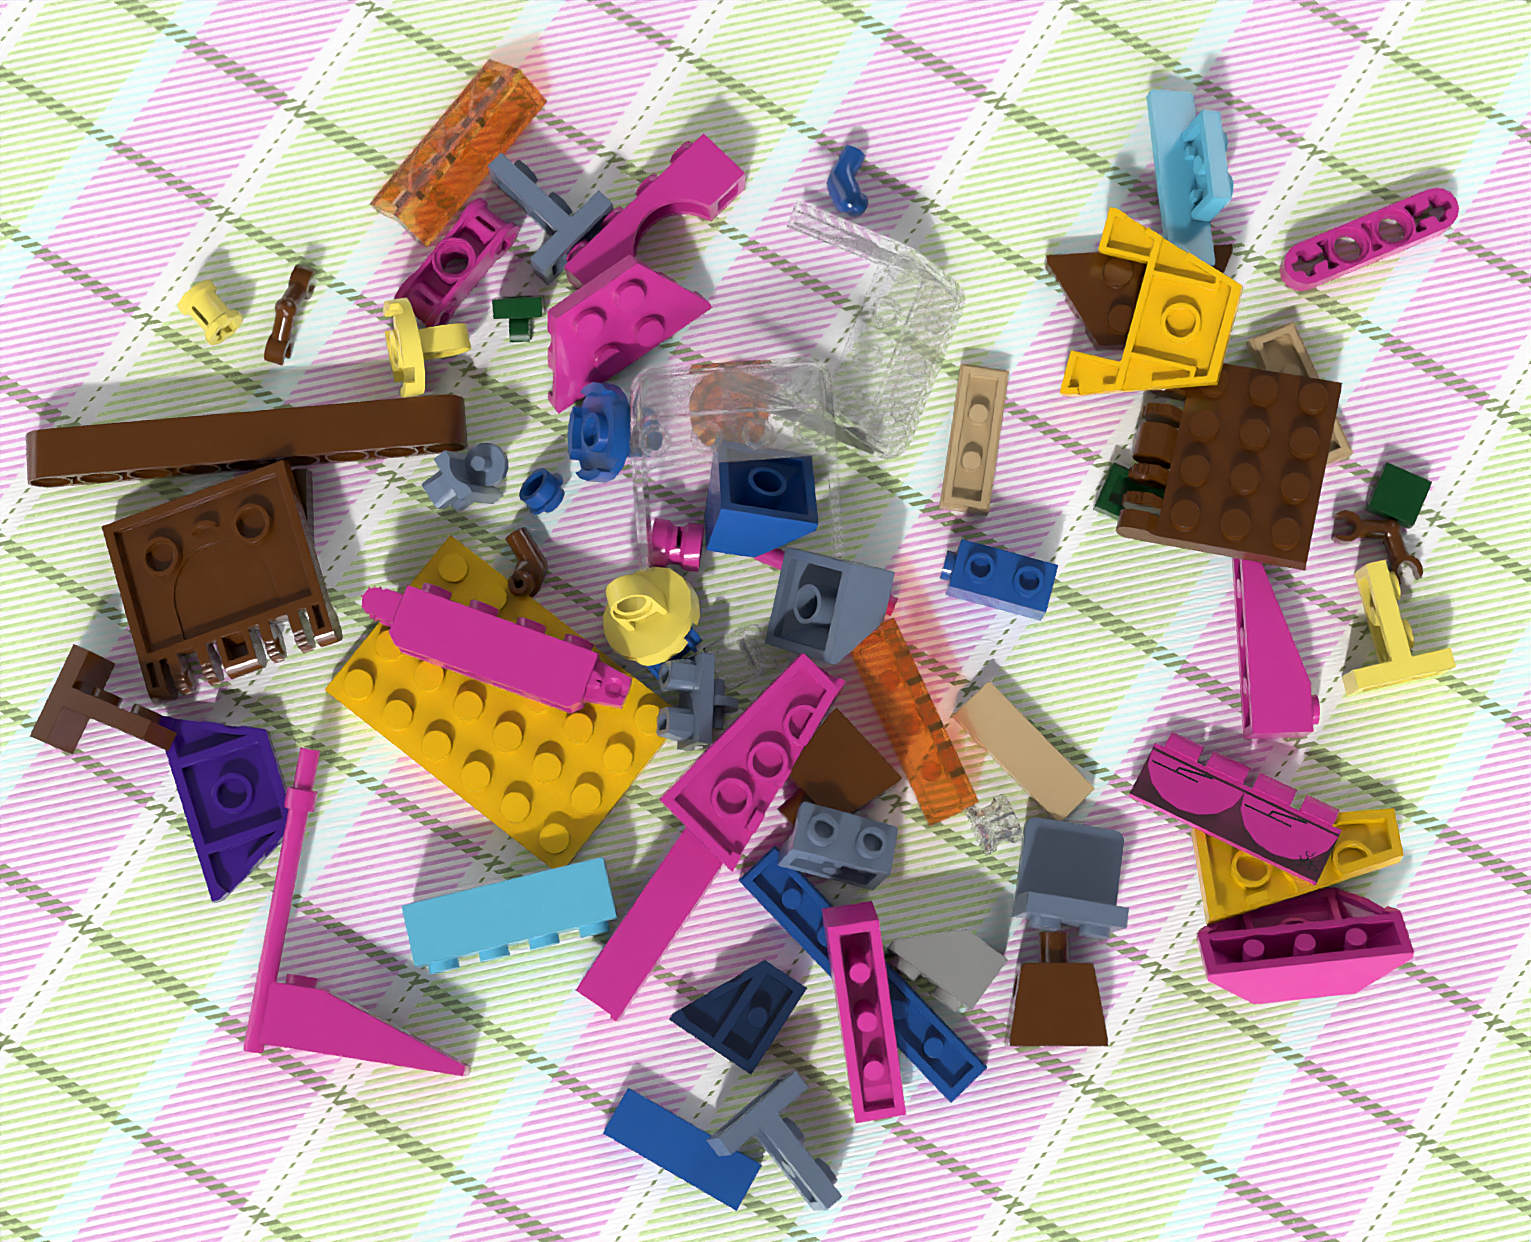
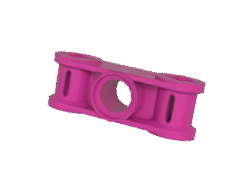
(476, 237)

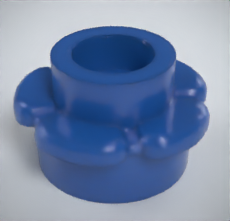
(542, 491)

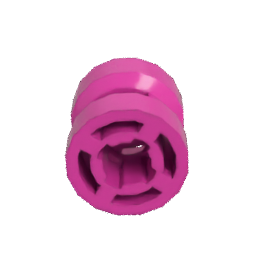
(665, 544)

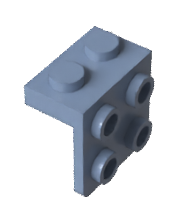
(1070, 878)

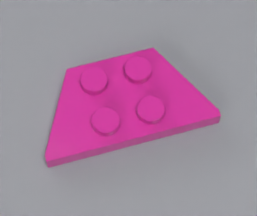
(613, 325)

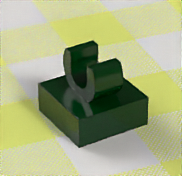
(519, 312)

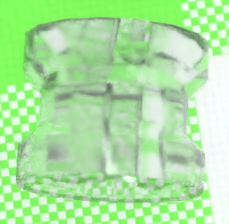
(994, 824)

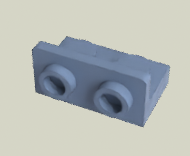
(839, 846)

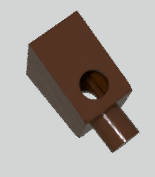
(838, 770)
(1055, 1000)

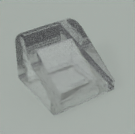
(741, 656)

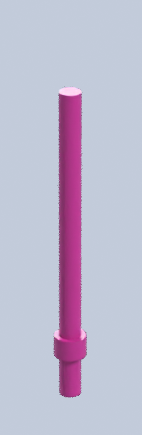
(299, 801)

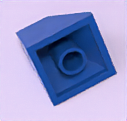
(759, 505)

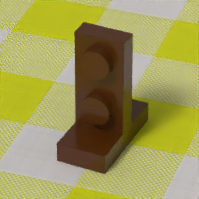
(81, 696)

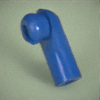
(842, 183)

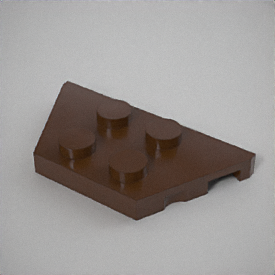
(1105, 291)

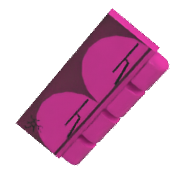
(1241, 816)

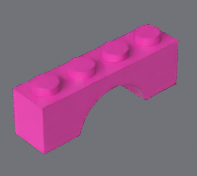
(695, 184)

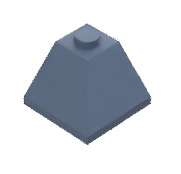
(826, 604)

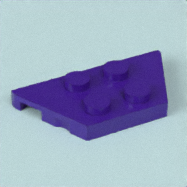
(229, 797)

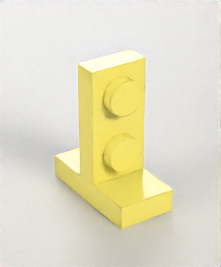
(1390, 637)

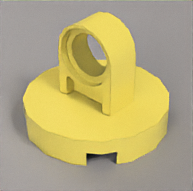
(411, 346)
(649, 615)

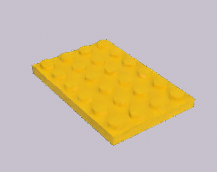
(515, 760)

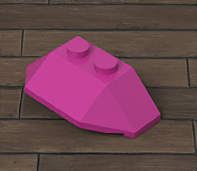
(1305, 947)

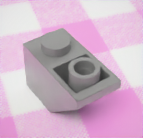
(951, 961)

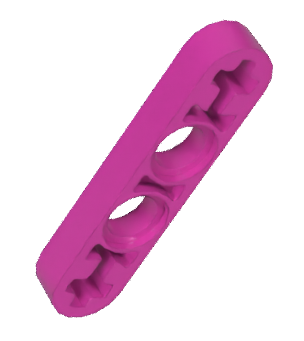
(1370, 242)

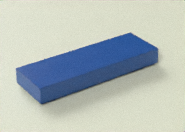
(680, 1149)

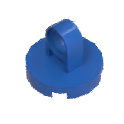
(600, 432)

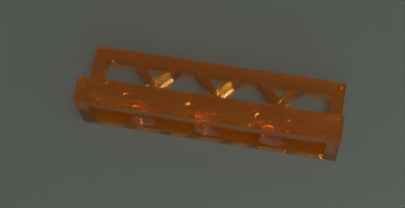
(463, 152)
(912, 725)

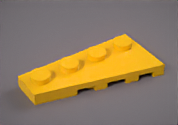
(1240, 883)

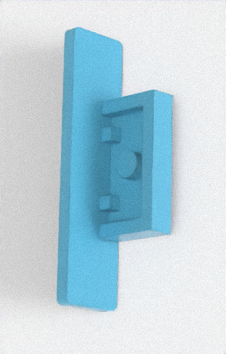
(1188, 169)

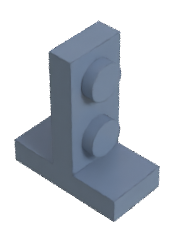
(550, 214)
(781, 1140)

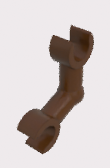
(280, 342)
(1385, 530)

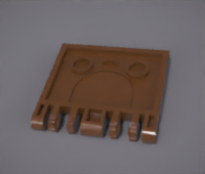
(1239, 466)
(216, 573)

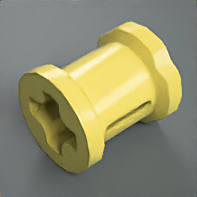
(210, 312)

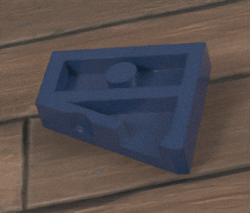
(743, 1014)

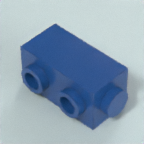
(999, 579)

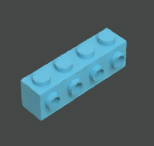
(509, 914)

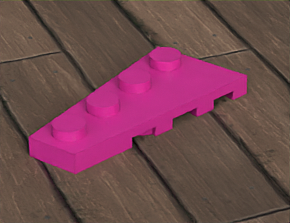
(739, 774)

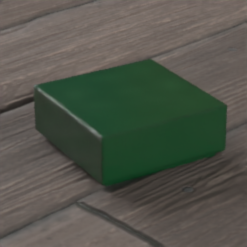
(1398, 495)

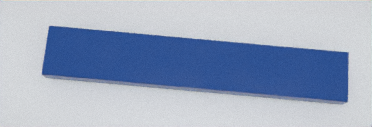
(918, 1029)

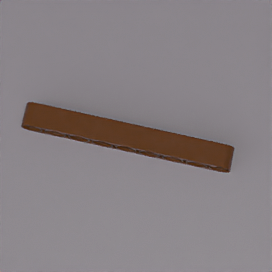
(245, 440)

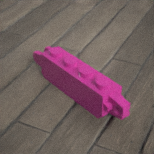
(496, 650)

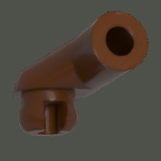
(530, 567)

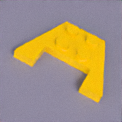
(1177, 324)

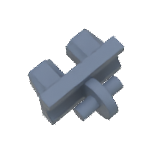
(467, 477)
(700, 701)

